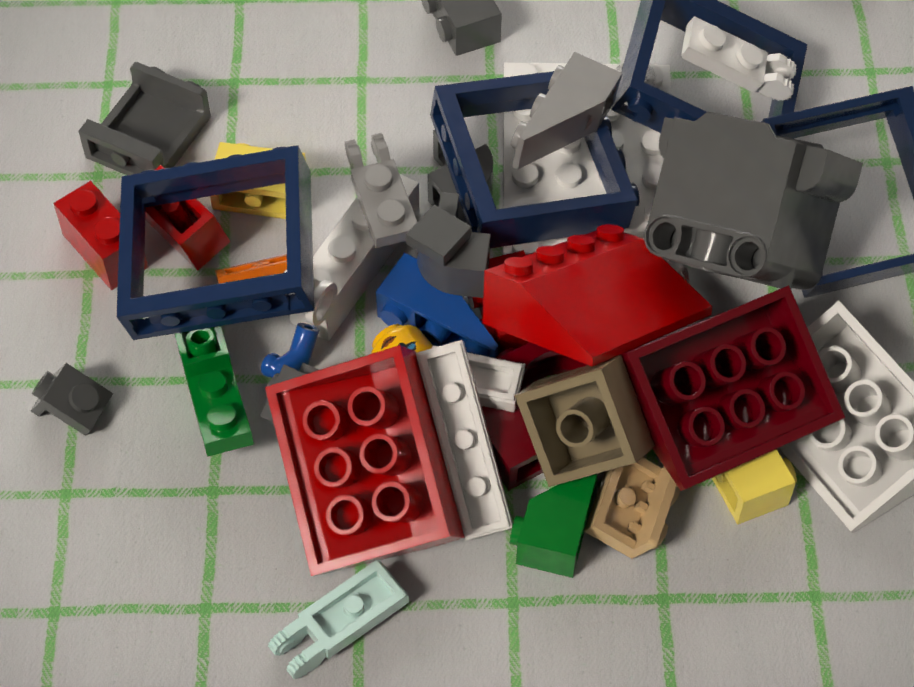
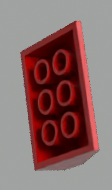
(590, 296)
(364, 461)

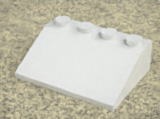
(868, 457)

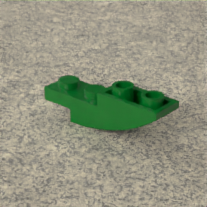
(214, 390)

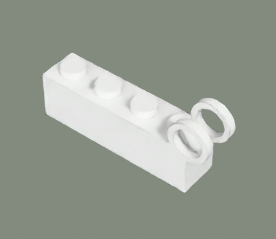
(347, 266)

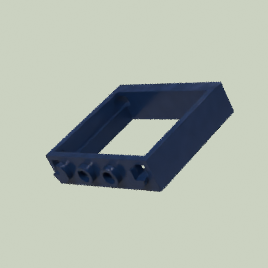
(651, 105)
(898, 109)
(532, 221)
(227, 301)

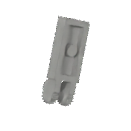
(381, 193)

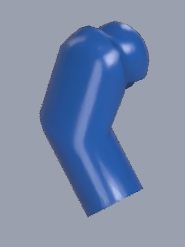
(300, 351)

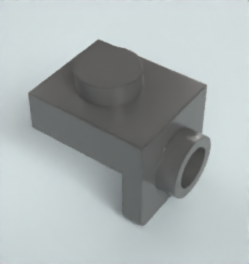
(71, 398)

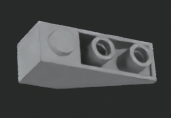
(569, 111)

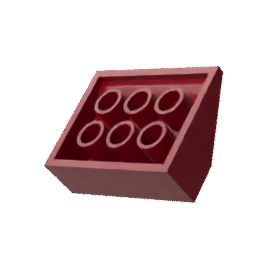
(732, 388)

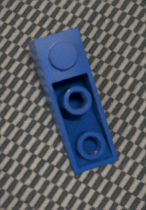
(440, 316)

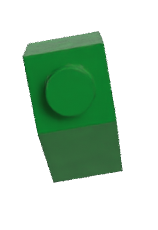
(554, 527)

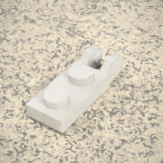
(738, 60)

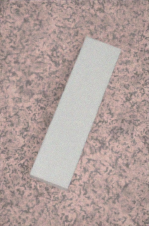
(464, 440)

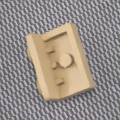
(633, 507)

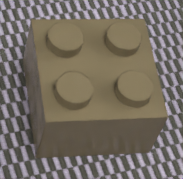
(585, 421)

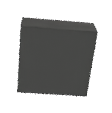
(438, 235)

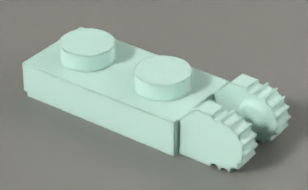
(340, 617)

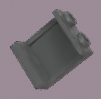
(148, 124)

